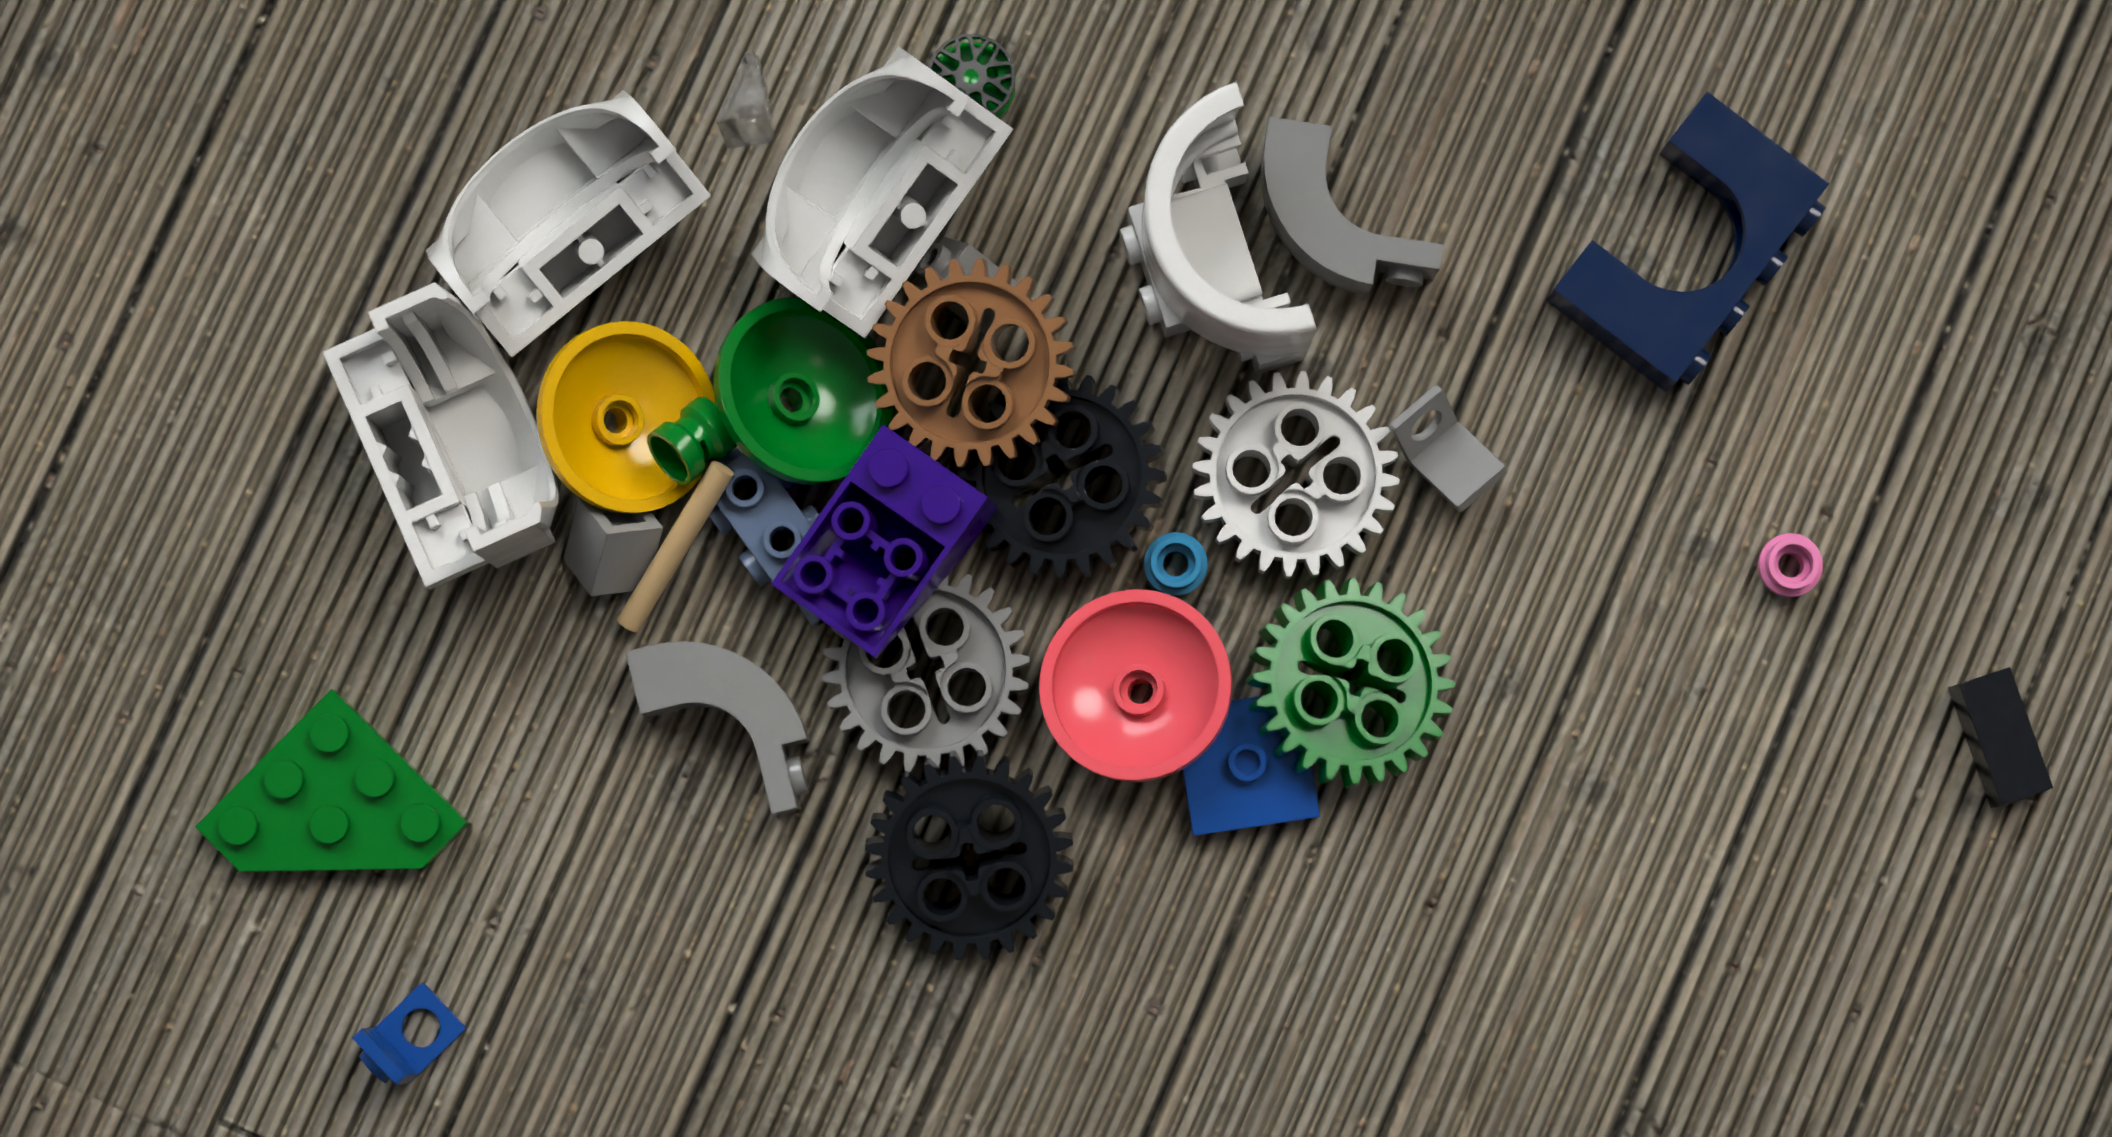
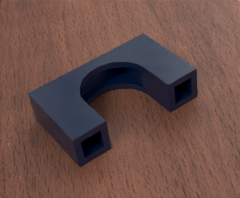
(1765, 199)

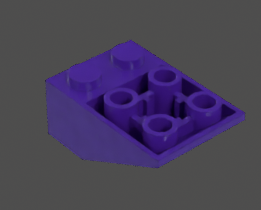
(884, 542)

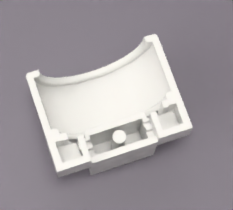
(1196, 248)

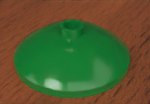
(822, 371)

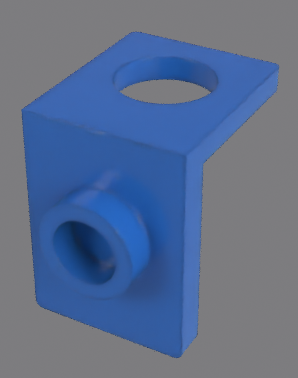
(391, 1054)

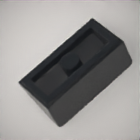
(2000, 738)

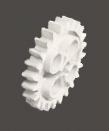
(1257, 433)

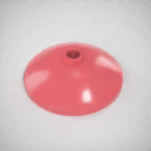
(1108, 652)

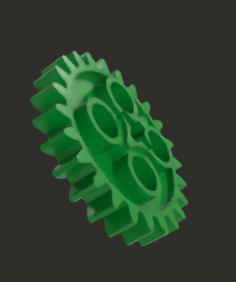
(1339, 737)

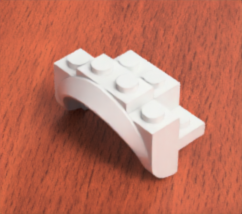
(874, 186)
(561, 215)

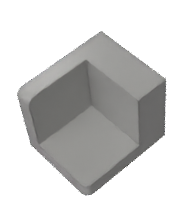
(610, 548)

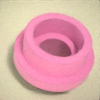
(1809, 562)

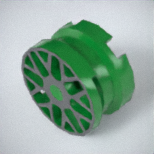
(978, 71)

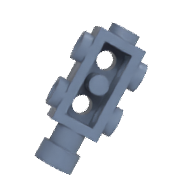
(761, 519)

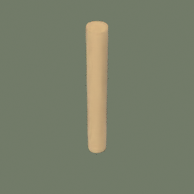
(675, 546)

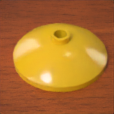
(643, 381)

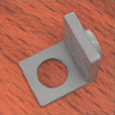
(1446, 451)

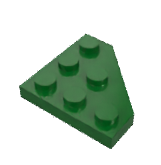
(332, 802)

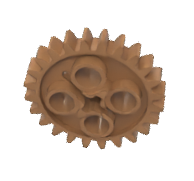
(916, 342)

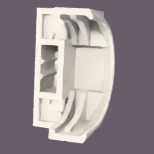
(455, 442)

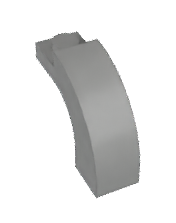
(1314, 227)
(705, 675)

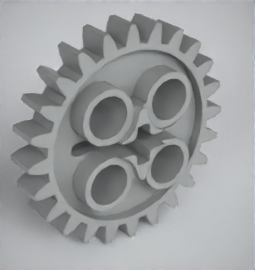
(980, 650)

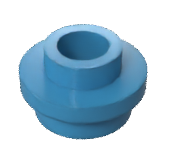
(1175, 544)

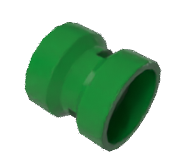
(690, 441)

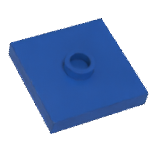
(1243, 781)

